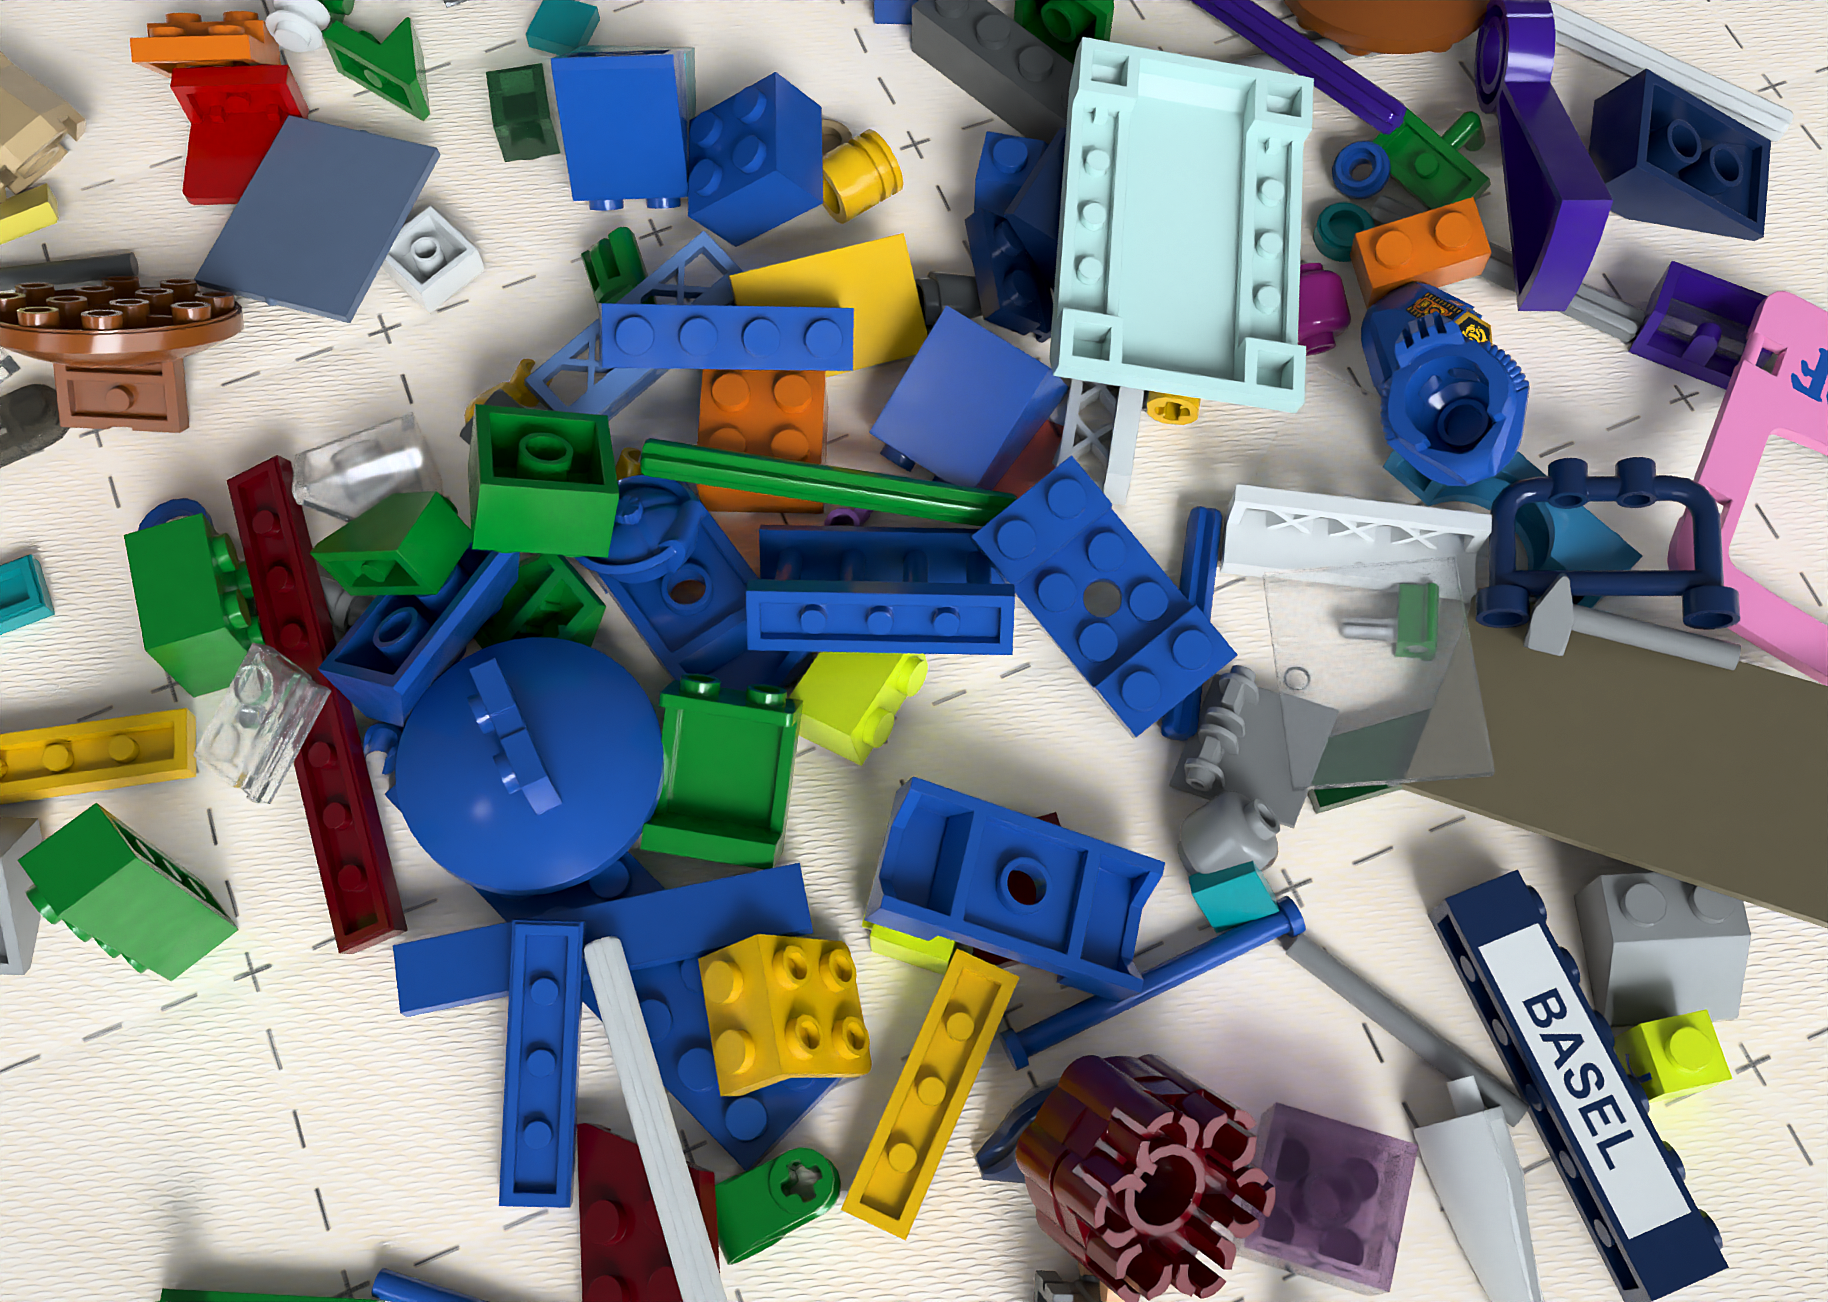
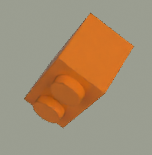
(1423, 248)

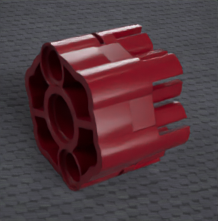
(1135, 1171)

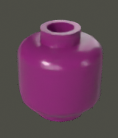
(1322, 308)

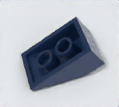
(1679, 160)

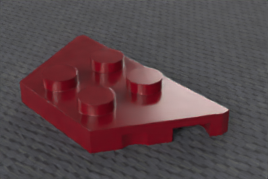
(619, 1224)

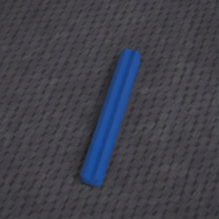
(1197, 585)

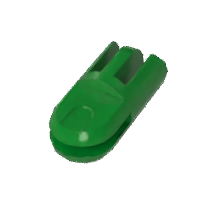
(615, 267)

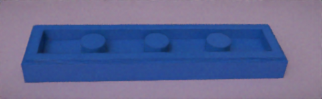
(542, 1063)

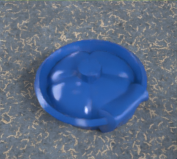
(651, 530)

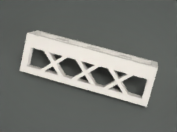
(1122, 431)
(1296, 538)

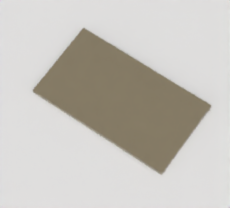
(1657, 764)

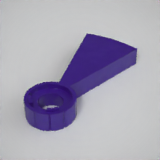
(1549, 178)

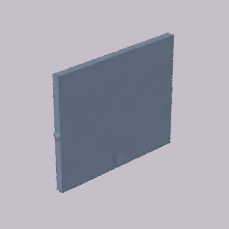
(318, 218)

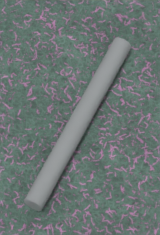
(1403, 1026)

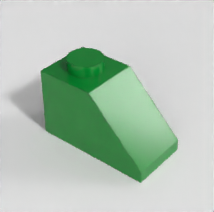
(397, 546)

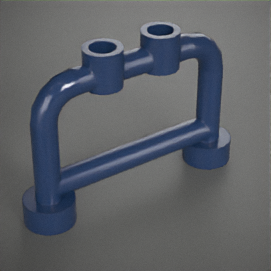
(1635, 485)

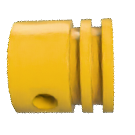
(859, 176)

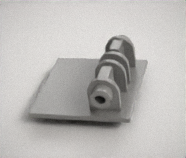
(1240, 747)

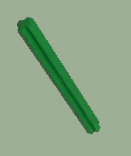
(821, 483)

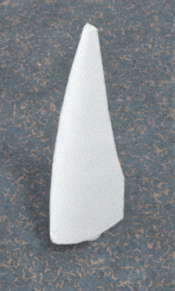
(1483, 1193)

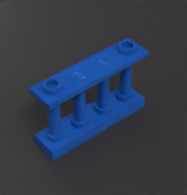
(877, 592)

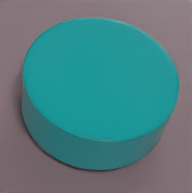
(1337, 229)

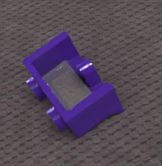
(1698, 325)

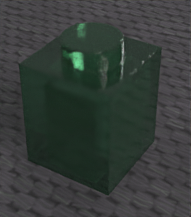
(522, 112)

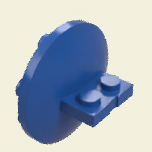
(530, 766)

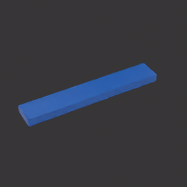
(651, 927)

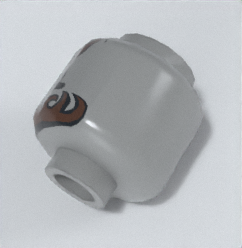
(1229, 833)

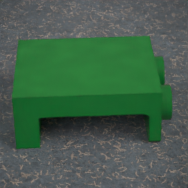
(725, 772)

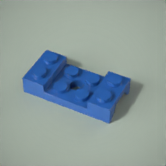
(1062, 542)
(711, 632)
(949, 873)

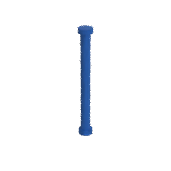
(1157, 980)

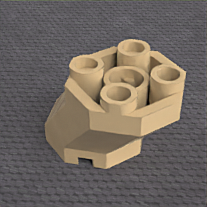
(31, 128)

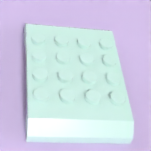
(1182, 227)

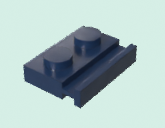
(1007, 278)

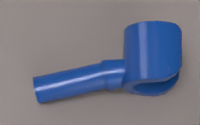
(383, 738)

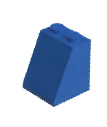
(624, 126)
(966, 405)

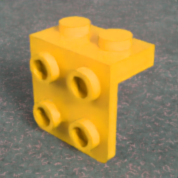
(783, 1012)

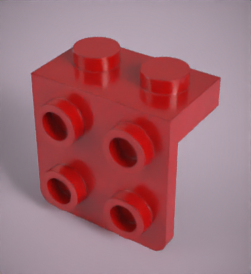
(233, 124)

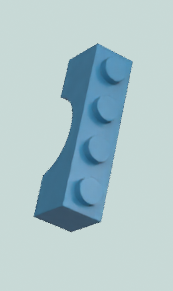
(1549, 534)

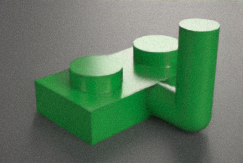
(1430, 163)

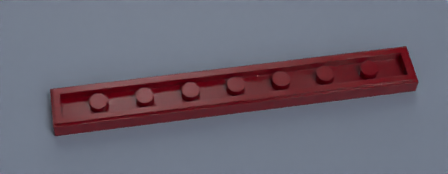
(331, 762)

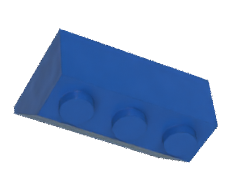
(413, 639)

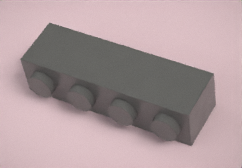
(995, 63)

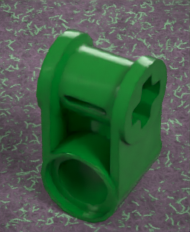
(758, 1207)

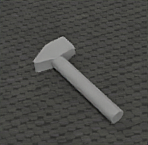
(1556, 616)

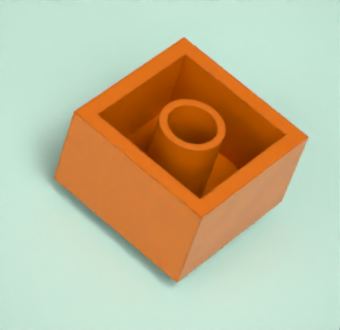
(768, 416)

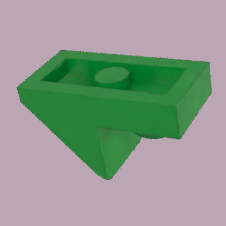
(386, 68)

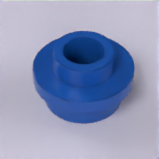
(1356, 154)

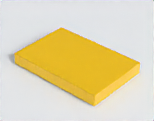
(865, 276)

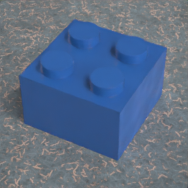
(755, 160)

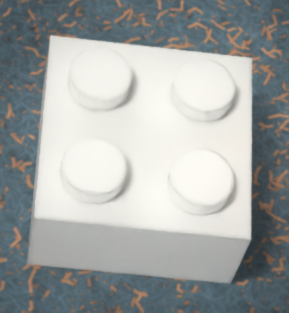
(432, 259)

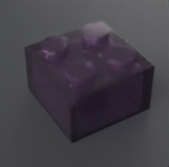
(1335, 1200)

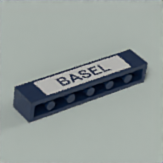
(1577, 1090)

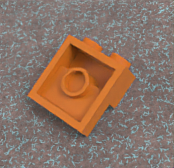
(192, 43)

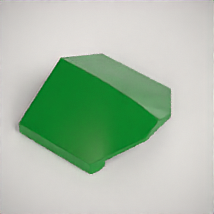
(545, 602)

